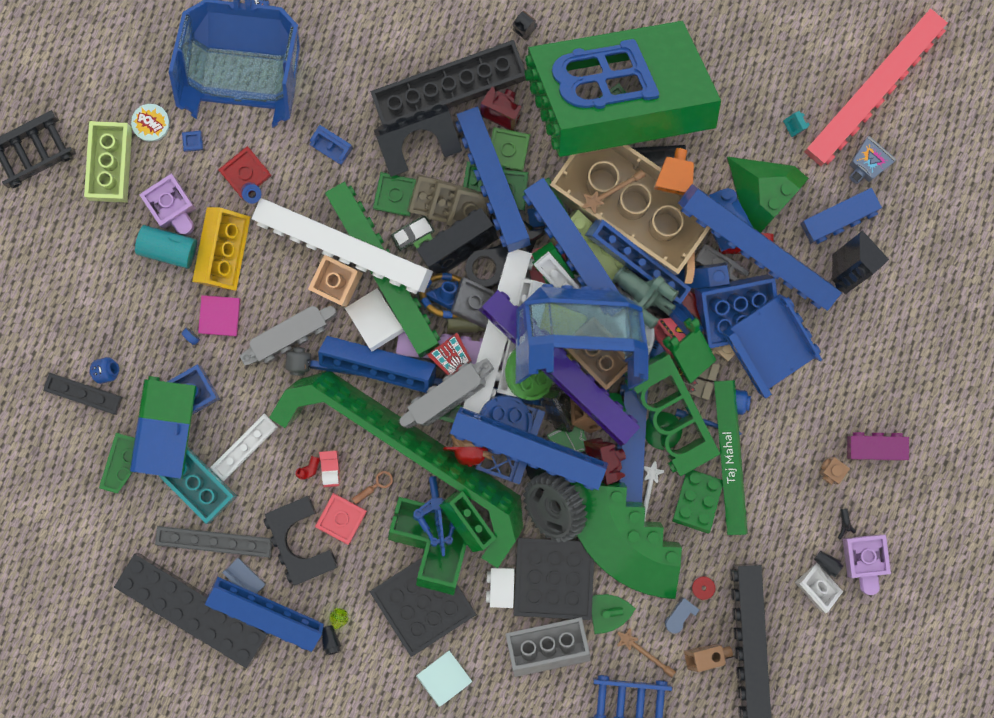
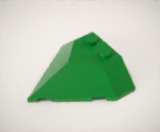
(764, 188)

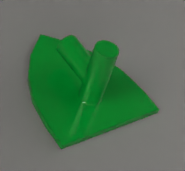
(609, 612)

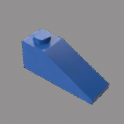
(708, 275)

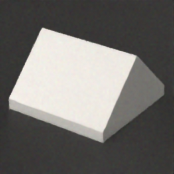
(819, 588)

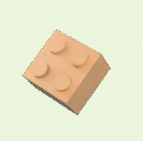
(335, 280)

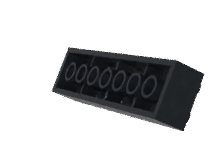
(451, 83)
(186, 608)
(751, 640)

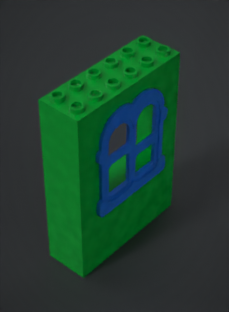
(673, 99)

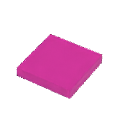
(219, 315)

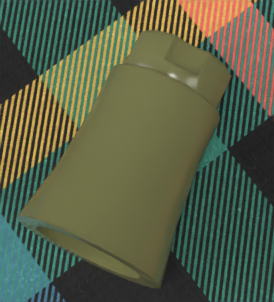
(460, 325)

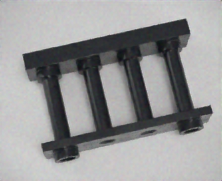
(30, 130)

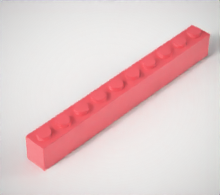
(877, 85)

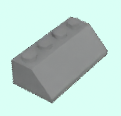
(548, 647)

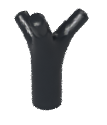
(846, 525)

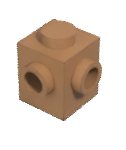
(833, 470)

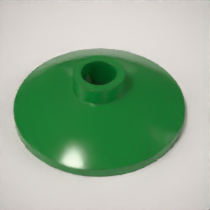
(653, 436)

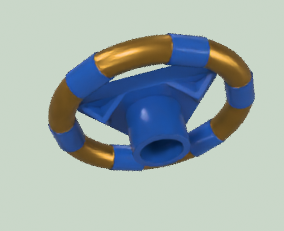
(443, 295)

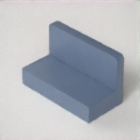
(243, 576)

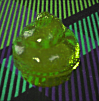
(338, 618)

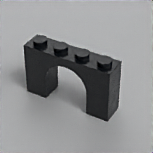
(434, 120)
(280, 522)

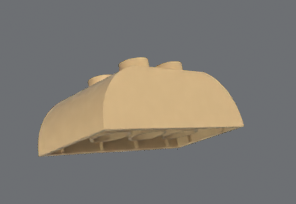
(637, 211)

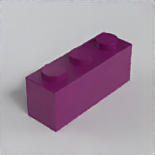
(877, 446)

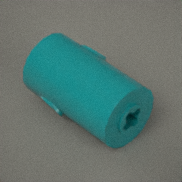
(165, 246)

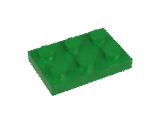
(698, 501)

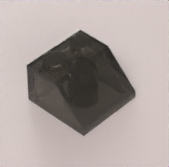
(558, 409)

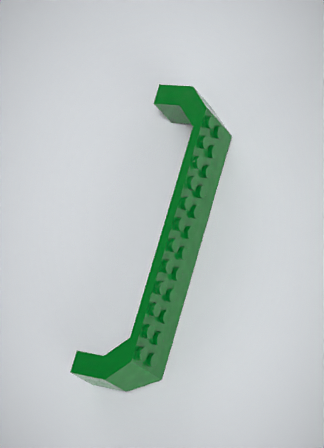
(500, 501)

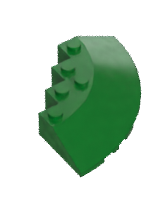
(626, 543)

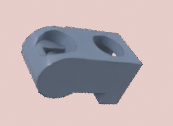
(679, 614)

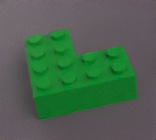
(436, 571)

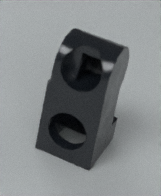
(524, 25)

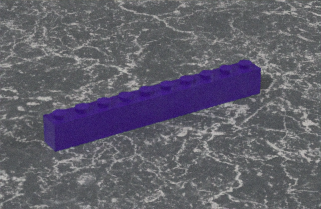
(568, 376)

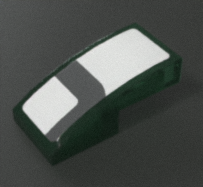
(411, 233)

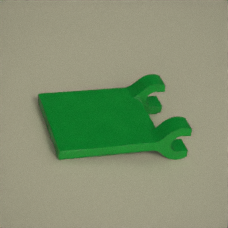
(692, 351)

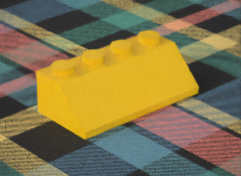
(221, 248)

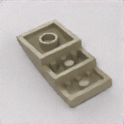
(444, 200)

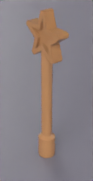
(595, 200)
(628, 640)

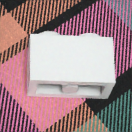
(502, 587)

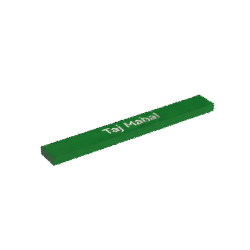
(731, 457)

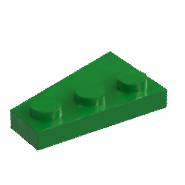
(118, 463)

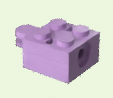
(172, 208)
(866, 559)

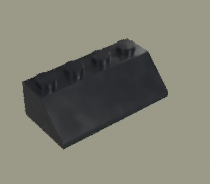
(458, 242)
(856, 262)

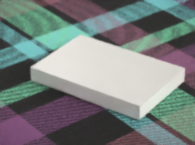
(374, 319)

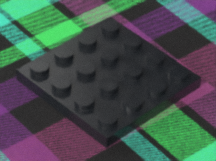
(553, 579)
(419, 613)

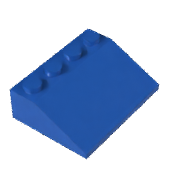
(728, 304)

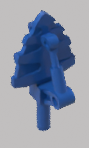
(432, 506)

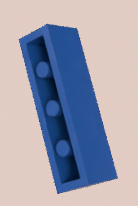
(841, 215)

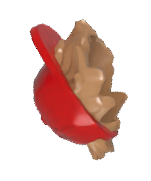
(467, 453)

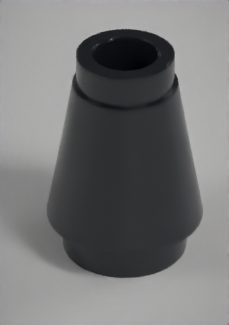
(828, 563)
(330, 641)

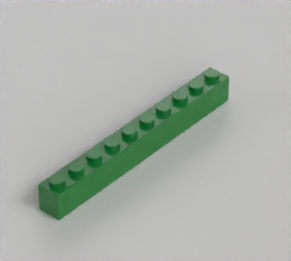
(399, 298)

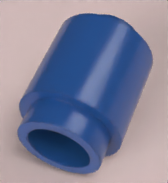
(246, 188)

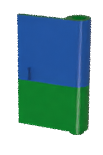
(163, 428)

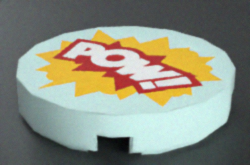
(150, 122)

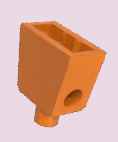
(675, 174)

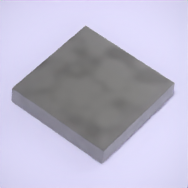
(469, 300)

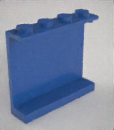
(772, 343)

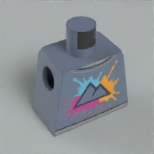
(869, 161)

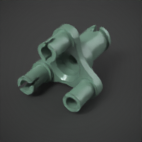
(647, 293)

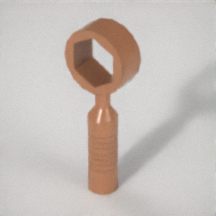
(370, 489)

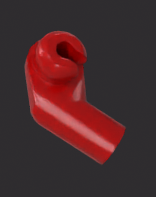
(308, 471)

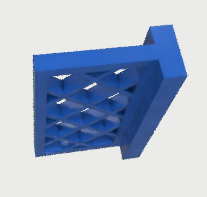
(517, 468)

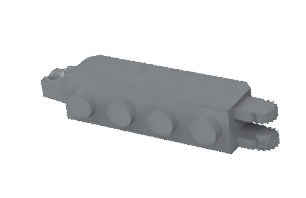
(288, 333)
(447, 395)

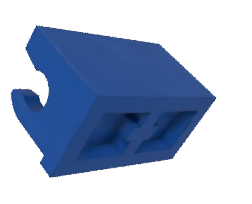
(330, 145)

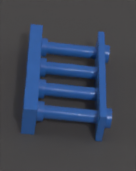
(604, 680)

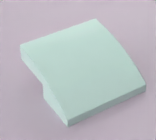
(444, 678)

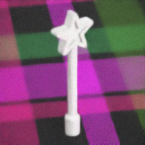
(652, 474)

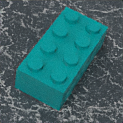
(201, 488)

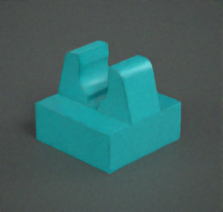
(796, 123)

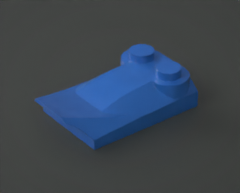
(728, 199)

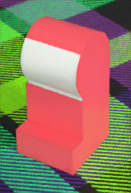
(330, 468)

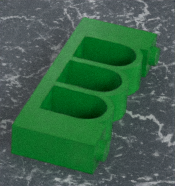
(694, 453)

